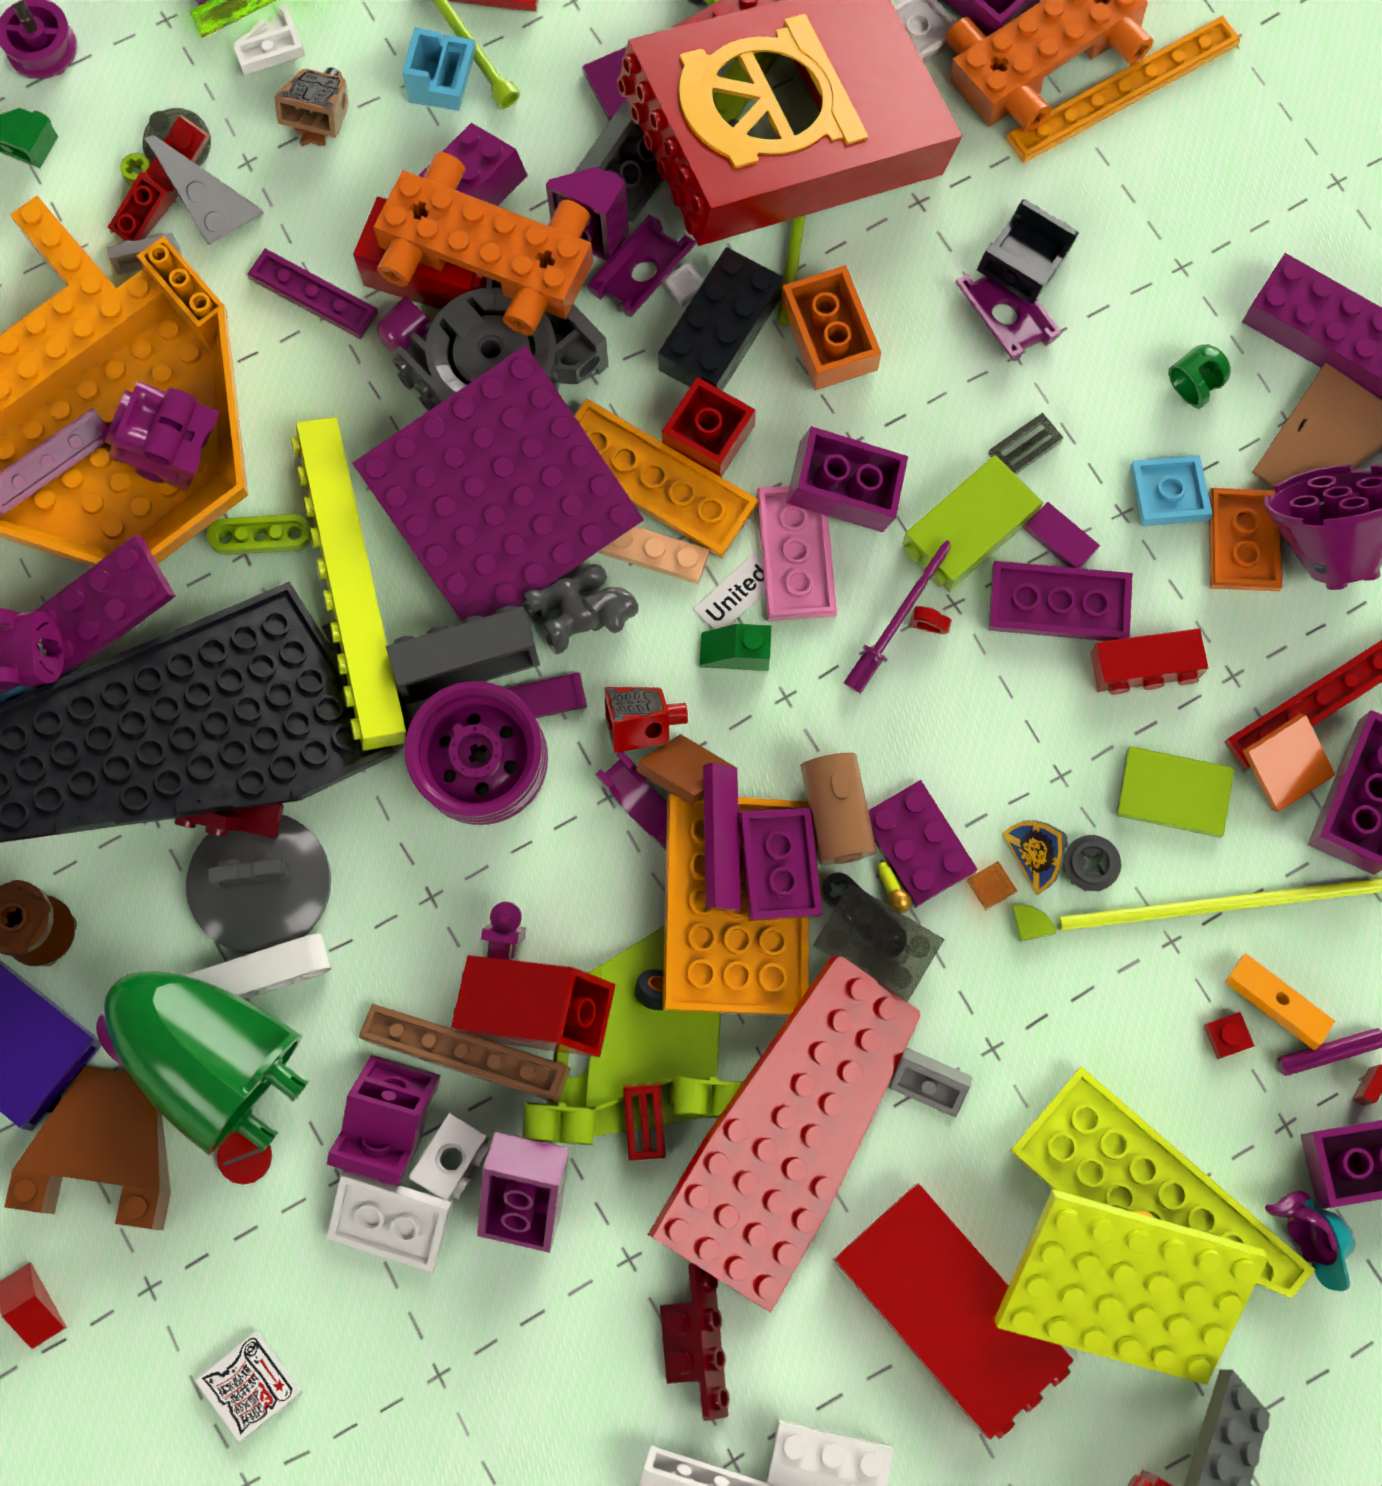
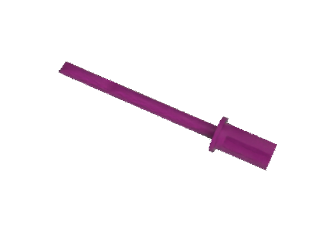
(873, 657)

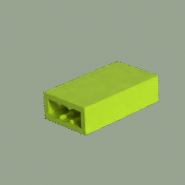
(975, 520)

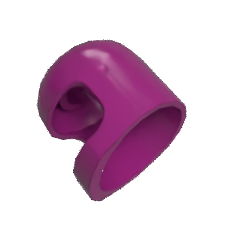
(400, 324)

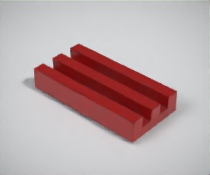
(643, 1090)

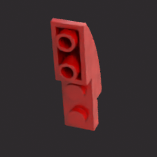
(152, 190)

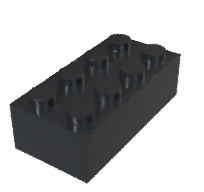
(721, 321)

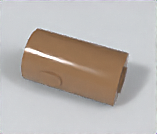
(838, 808)

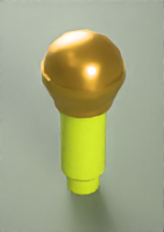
(897, 897)

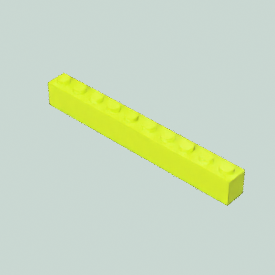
(350, 584)

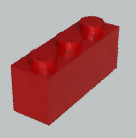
(1149, 661)

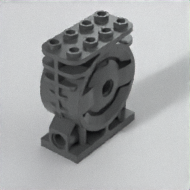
(477, 327)

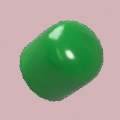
(1199, 373)

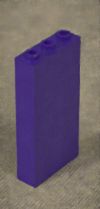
(38, 1050)

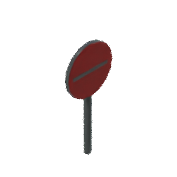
(242, 1160)

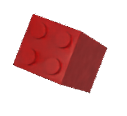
(427, 284)
(533, 1005)

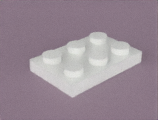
(389, 1220)

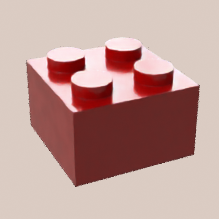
(709, 426)

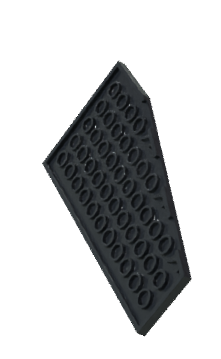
(183, 726)

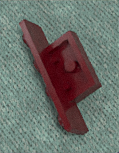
(255, 820)
(694, 1343)

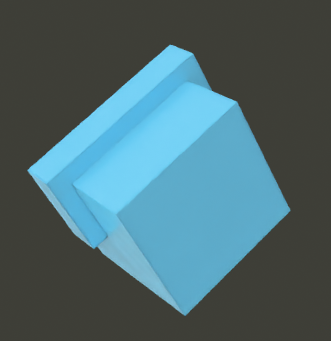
(437, 68)

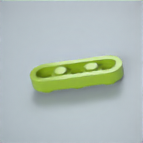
(245, 530)

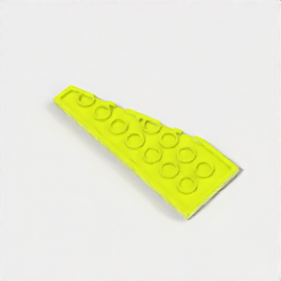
(1108, 1154)

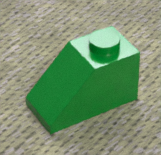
(26, 136)
(736, 647)

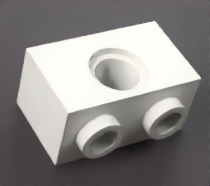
(430, 1169)

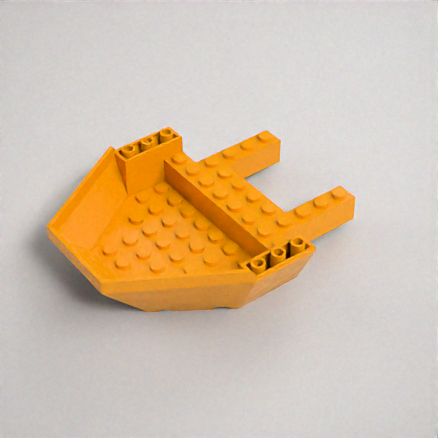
(83, 355)

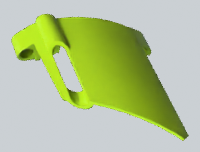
(637, 1049)

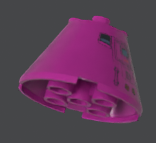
(1332, 522)

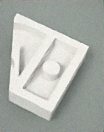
(269, 43)

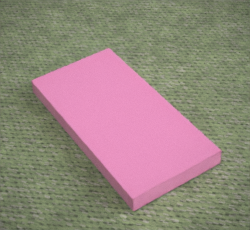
(795, 559)

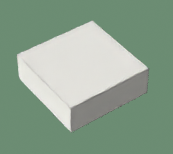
(683, 284)

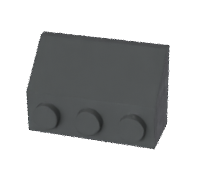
(623, 151)

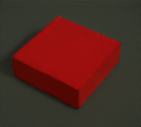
(1370, 1086)

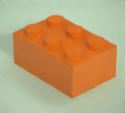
(830, 327)

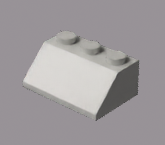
(826, 1458)

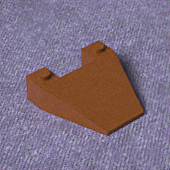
(103, 1135)

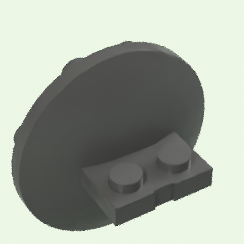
(258, 888)

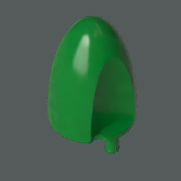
(201, 1054)

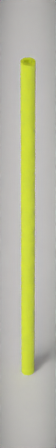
(1220, 904)

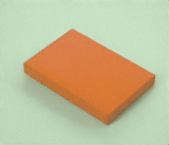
(1243, 541)

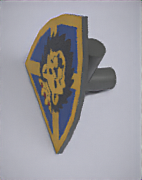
(1038, 851)

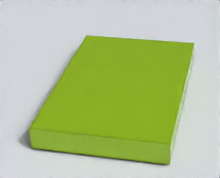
(1175, 792)

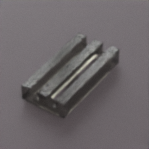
(1049, 429)

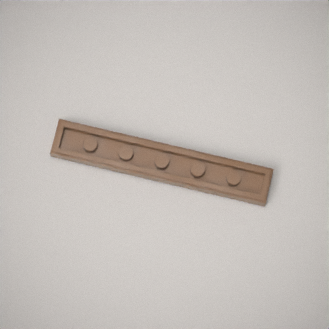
(465, 1053)

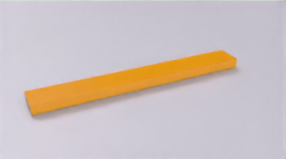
(1125, 88)

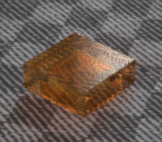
(992, 886)

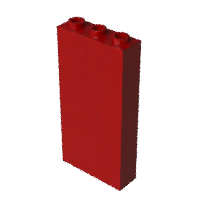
(944, 1306)

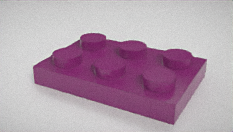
(919, 844)
(780, 864)

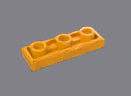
(1280, 1001)

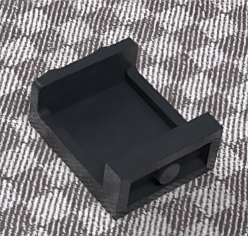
(1027, 251)

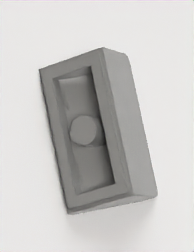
(930, 1082)

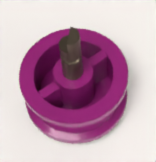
(37, 38)

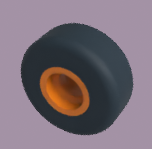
(650, 989)

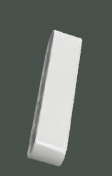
(269, 967)

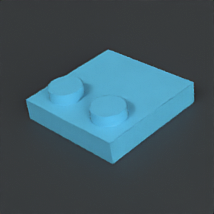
(1171, 490)

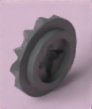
(1108, 864)

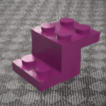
(383, 1120)

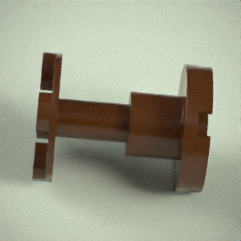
(34, 925)

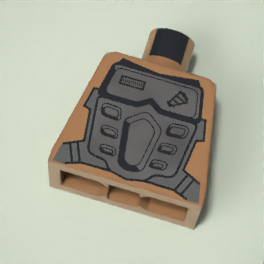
(313, 101)

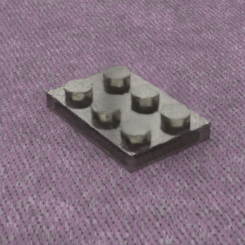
(879, 941)

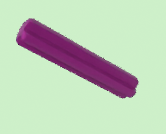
(1330, 1052)

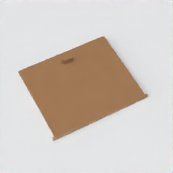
(1338, 429)

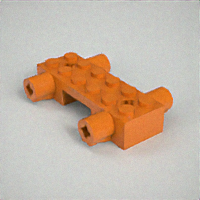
(1008, 67)
(436, 224)

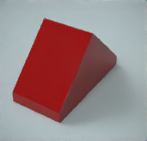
(29, 1307)

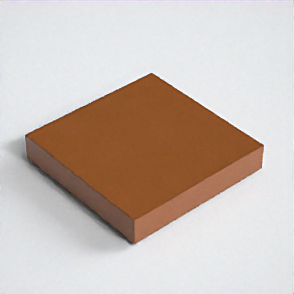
(679, 768)

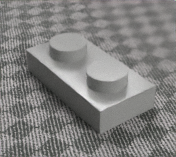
(124, 253)

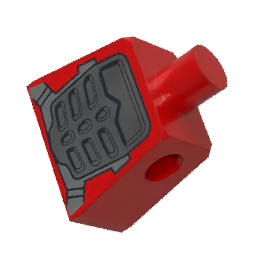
(640, 717)

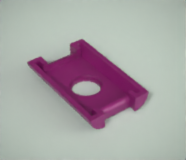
(643, 245)
(1032, 321)

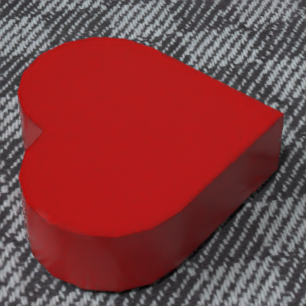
(930, 620)

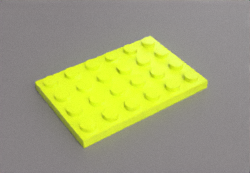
(1130, 1287)

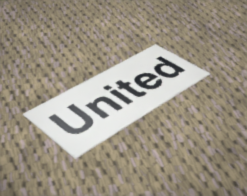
(734, 594)

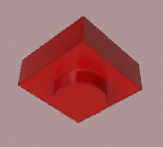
(1229, 1035)

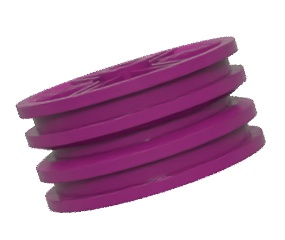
(447, 715)

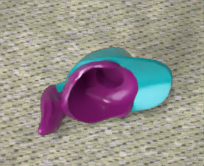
(1321, 1236)

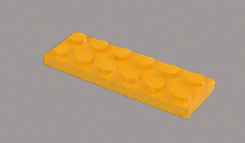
(667, 482)

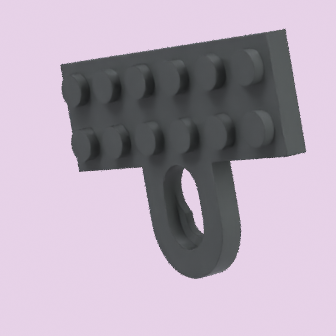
(1229, 1435)

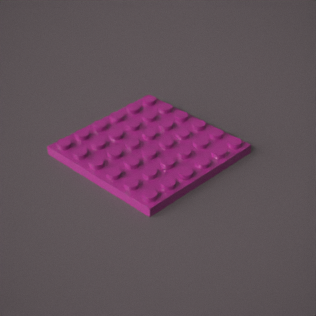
(498, 489)

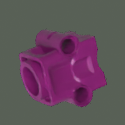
(161, 433)

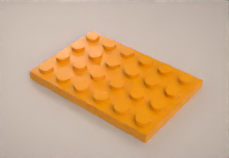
(717, 956)

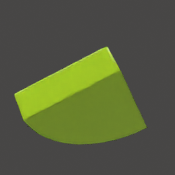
(1032, 923)

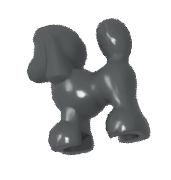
(578, 613)

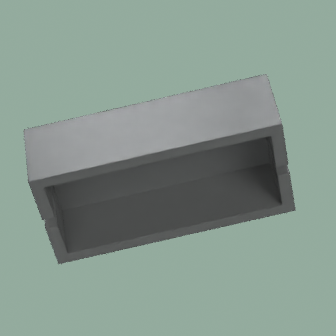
(463, 653)

